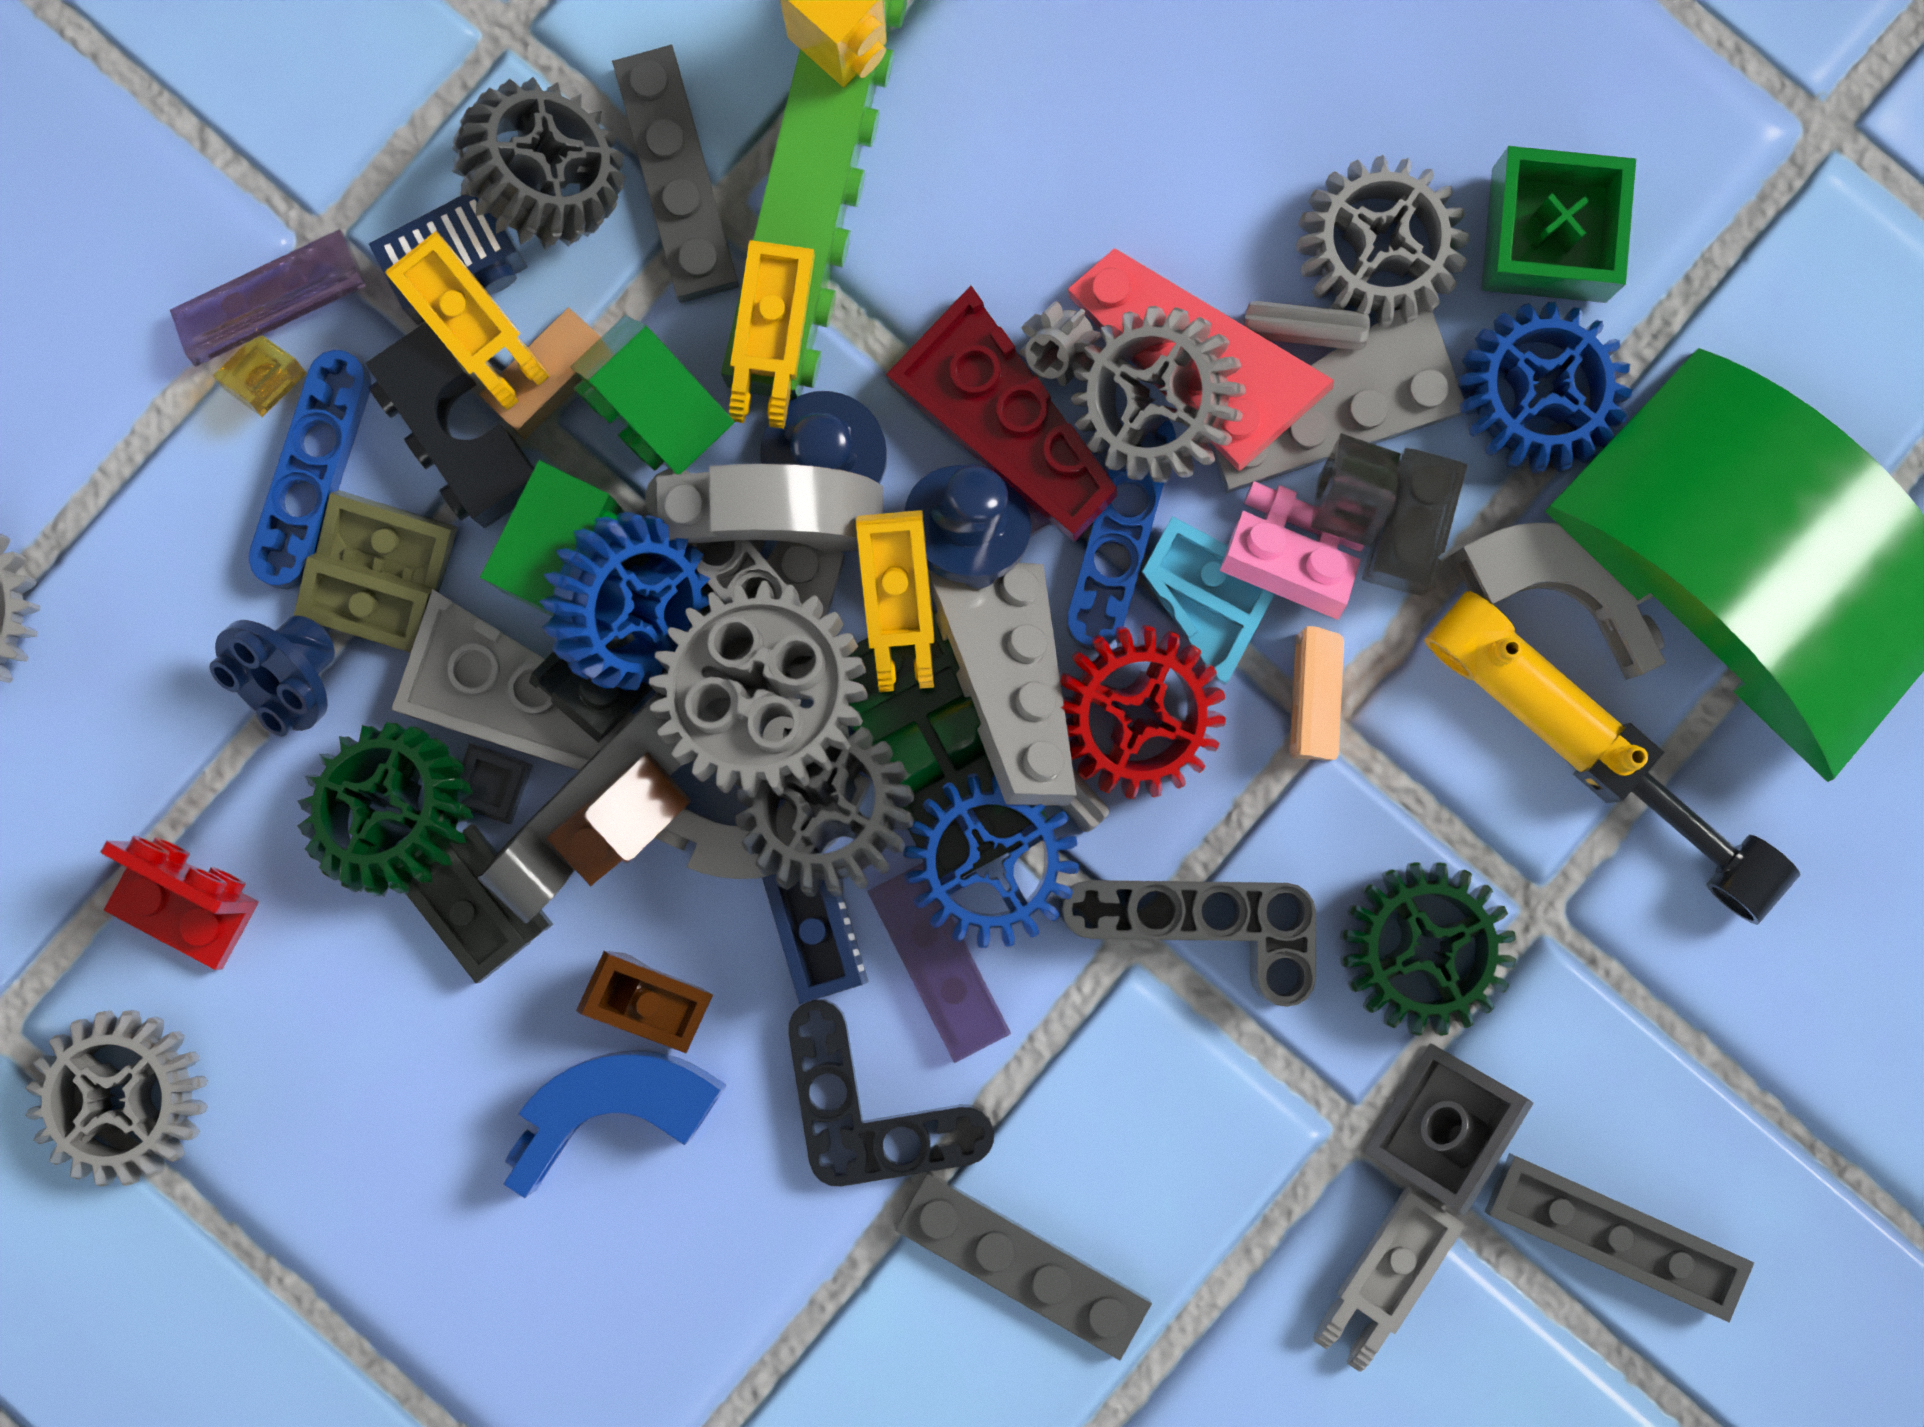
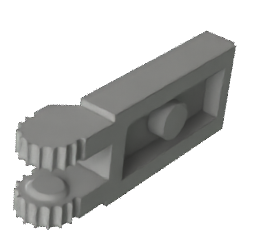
(1391, 1274)

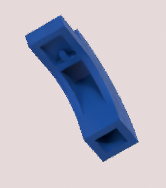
(636, 1083)

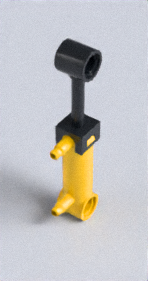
(1608, 756)

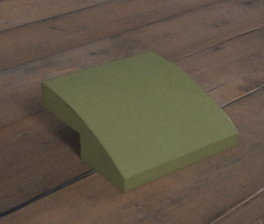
(374, 570)

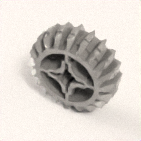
(1362, 228)
(1174, 374)
(78, 1066)

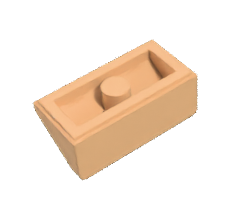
(556, 351)
(1316, 694)

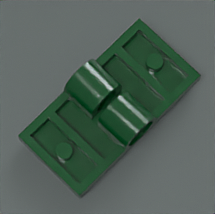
(938, 744)

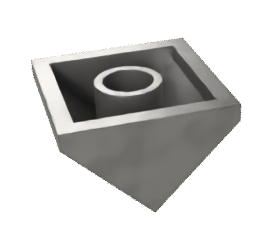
(1448, 1128)

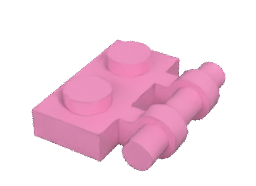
(1286, 561)

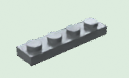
(675, 173)
(1619, 1237)
(1023, 1265)

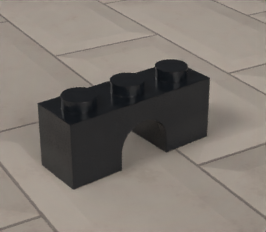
(422, 383)

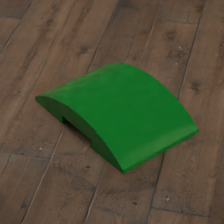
(1767, 547)

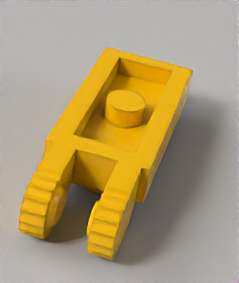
(463, 314)
(770, 325)
(896, 592)

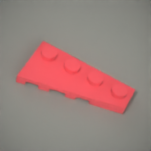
(1275, 381)

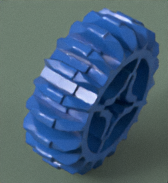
(1563, 401)
(604, 601)
(1019, 907)

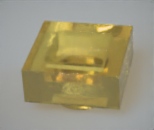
(259, 374)

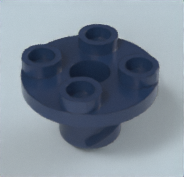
(830, 433)
(971, 523)
(276, 670)

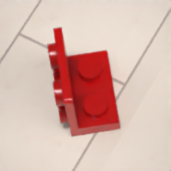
(178, 902)

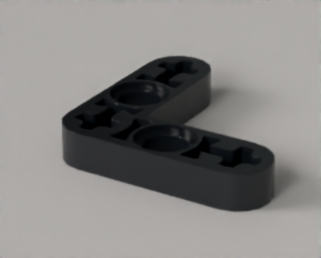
(869, 1135)

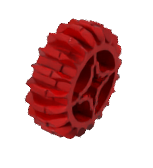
(1149, 683)

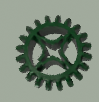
(385, 772)
(1438, 973)

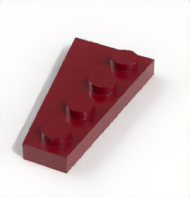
(992, 405)

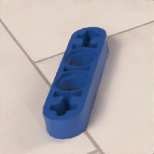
(298, 466)
(1127, 532)

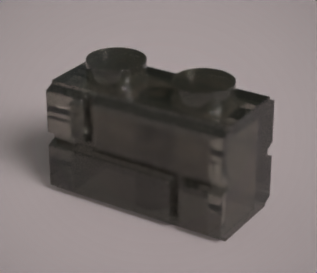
(1418, 524)

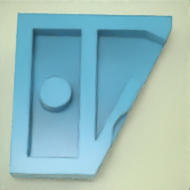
(1206, 604)

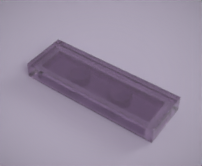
(267, 297)
(940, 969)

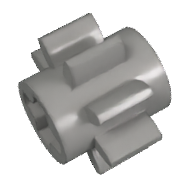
(1058, 343)

